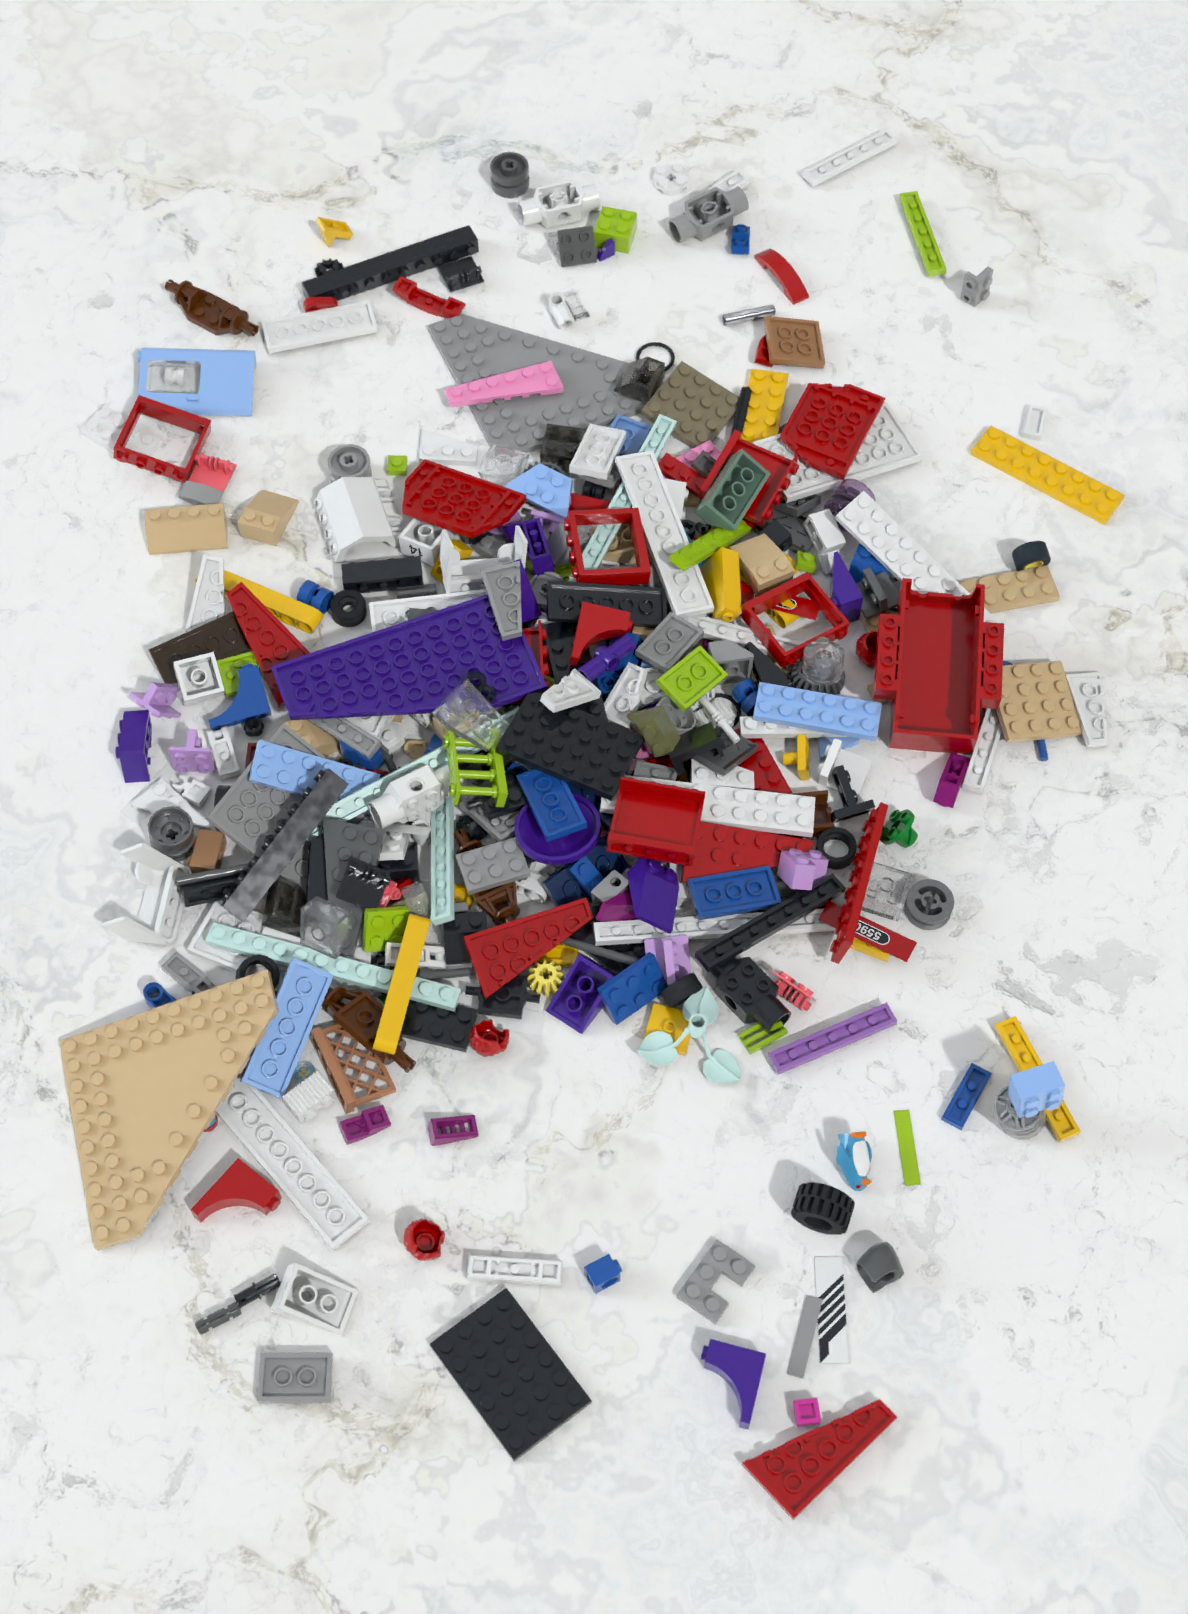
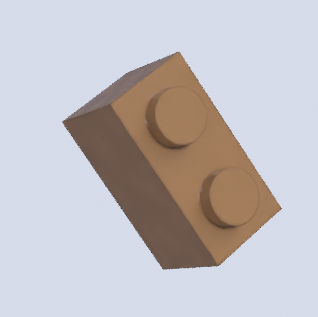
(207, 852)

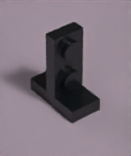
(848, 797)

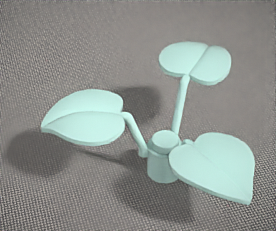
(700, 1011)

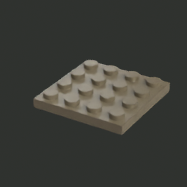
(695, 403)

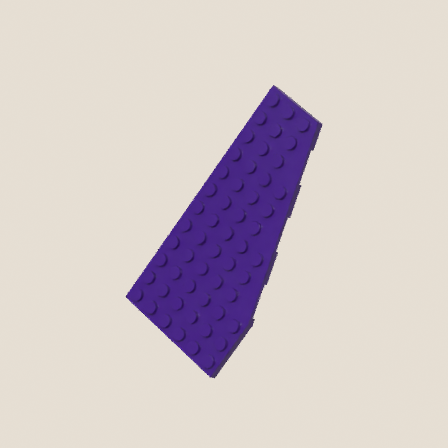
(409, 667)

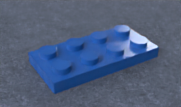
(551, 804)
(733, 892)

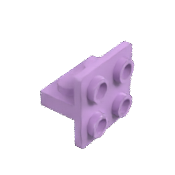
(158, 700)
(193, 756)
(671, 955)

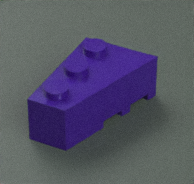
(538, 553)
(134, 745)

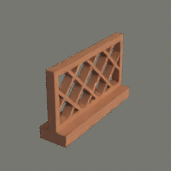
(336, 1074)

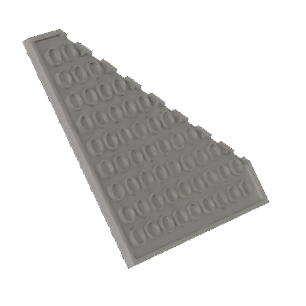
(485, 349)

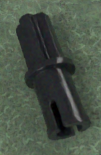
(257, 1290)

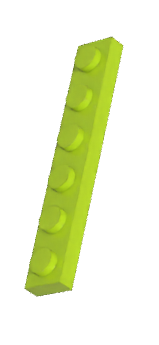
(922, 233)
(707, 546)

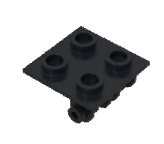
(461, 274)
(363, 884)

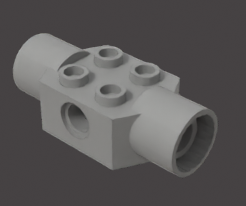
(708, 214)

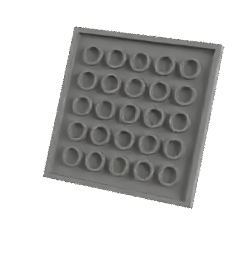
(253, 811)

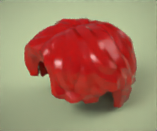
(866, 648)
(487, 1039)
(424, 1239)

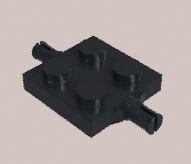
(514, 802)
(507, 1000)

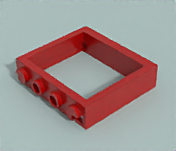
(172, 416)
(618, 576)
(800, 584)

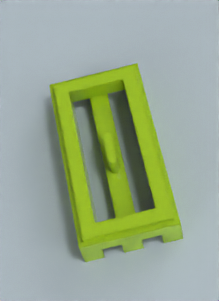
(751, 1049)

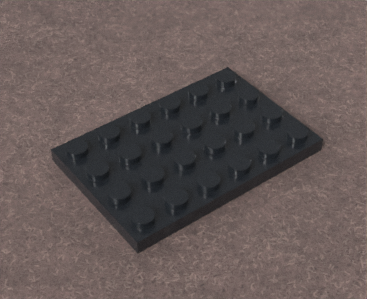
(570, 746)
(510, 1374)

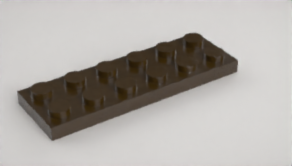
(219, 636)

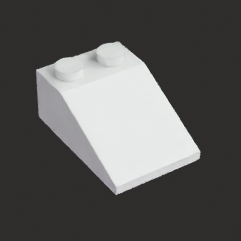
(314, 1299)

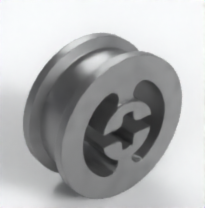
(939, 910)

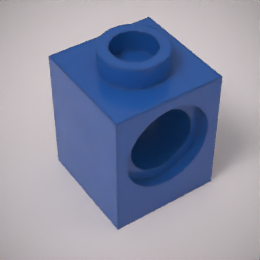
(603, 1273)

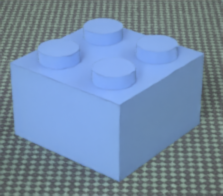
(1036, 1090)

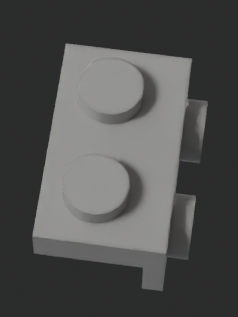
(976, 287)

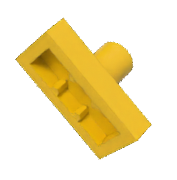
(800, 757)

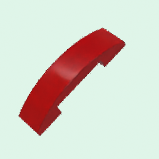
(784, 273)
(426, 301)

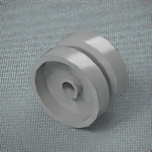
(349, 461)

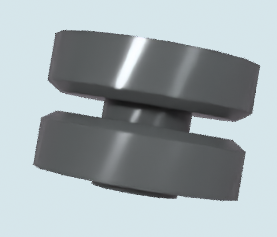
(509, 174)

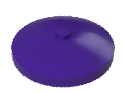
(563, 849)

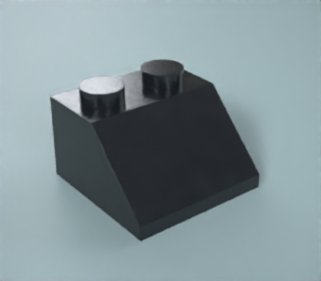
(404, 868)
(455, 930)

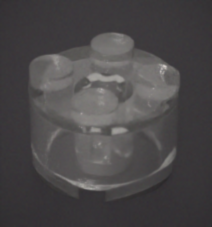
(823, 661)

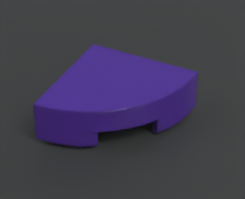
(607, 251)

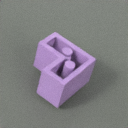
(801, 868)

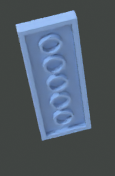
(817, 711)
(294, 770)
(286, 1035)

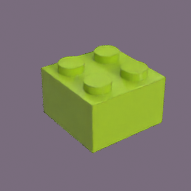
(618, 225)

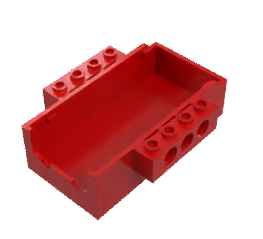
(938, 669)

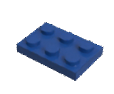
(633, 988)

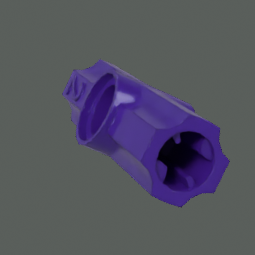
(607, 657)

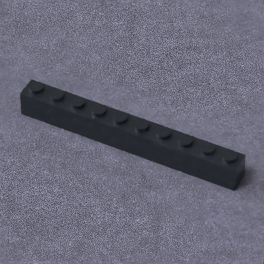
(392, 265)

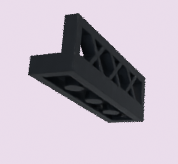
(207, 891)

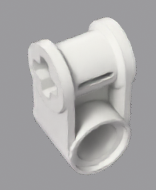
(532, 887)

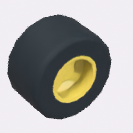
(1031, 555)

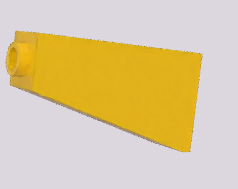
(722, 580)

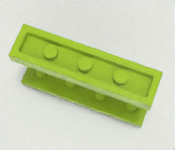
(495, 774)

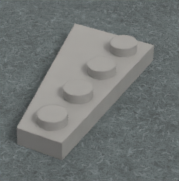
(504, 594)

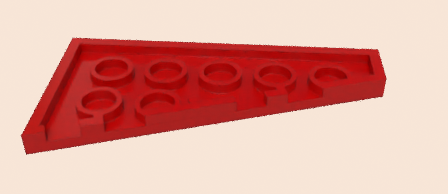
(512, 947)

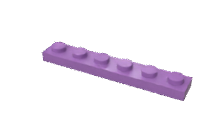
(832, 1038)

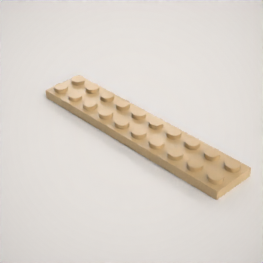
(1005, 591)

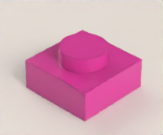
(807, 1412)

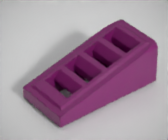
(453, 1136)

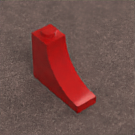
(596, 624)
(238, 1187)

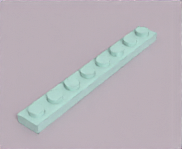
(442, 863)

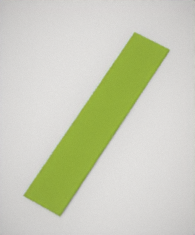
(907, 1147)

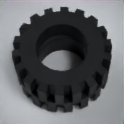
(822, 1208)

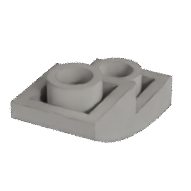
(200, 493)

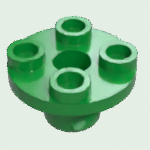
(899, 829)

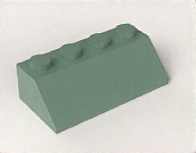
(733, 491)

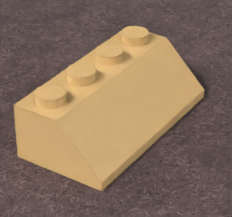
(186, 529)

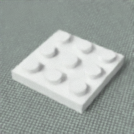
(218, 956)

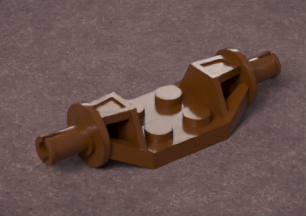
(210, 310)
(495, 899)
(362, 1020)

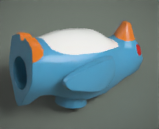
(854, 1159)

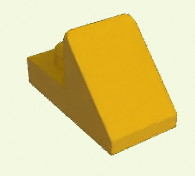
(332, 228)

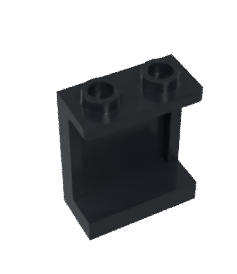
(695, 743)

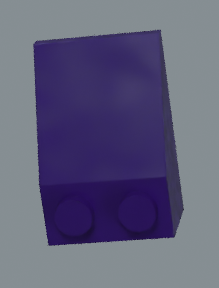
(844, 590)
(654, 893)
(577, 997)

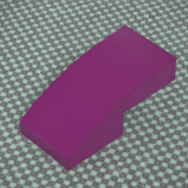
(365, 1125)

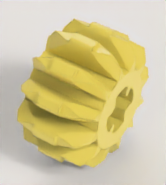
(537, 975)

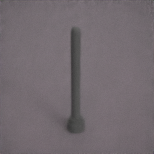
(599, 951)
(431, 975)

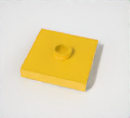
(671, 1022)

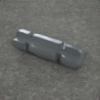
(218, 1318)

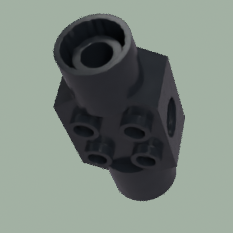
(750, 993)

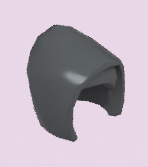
(879, 1266)

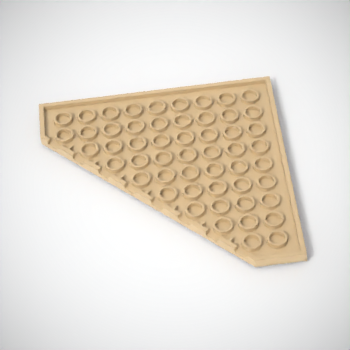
(149, 1092)

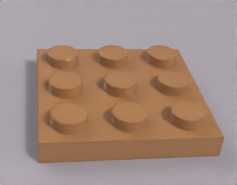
(794, 342)

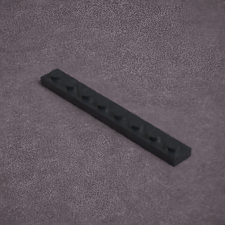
(769, 922)

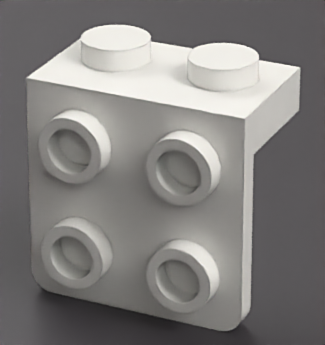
(855, 764)

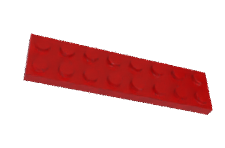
(859, 881)

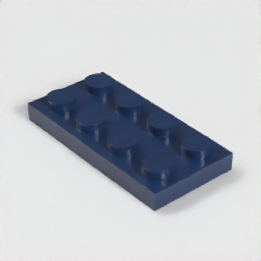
(565, 889)

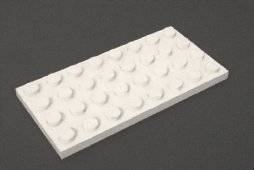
(883, 450)

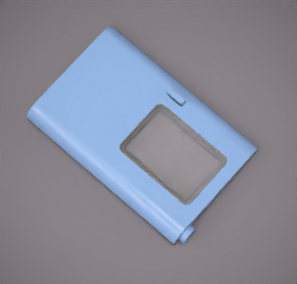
(199, 379)

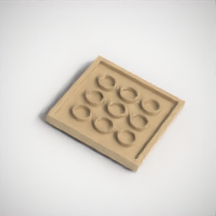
(1037, 703)

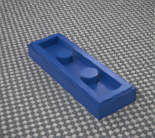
(966, 1096)

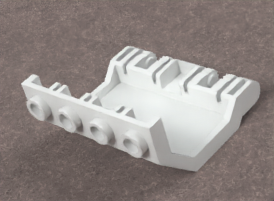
(357, 512)

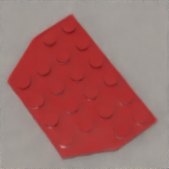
(831, 426)
(458, 500)

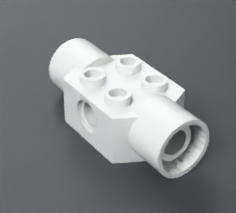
(558, 204)
(411, 796)

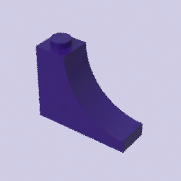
(740, 1369)

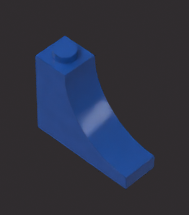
(249, 701)

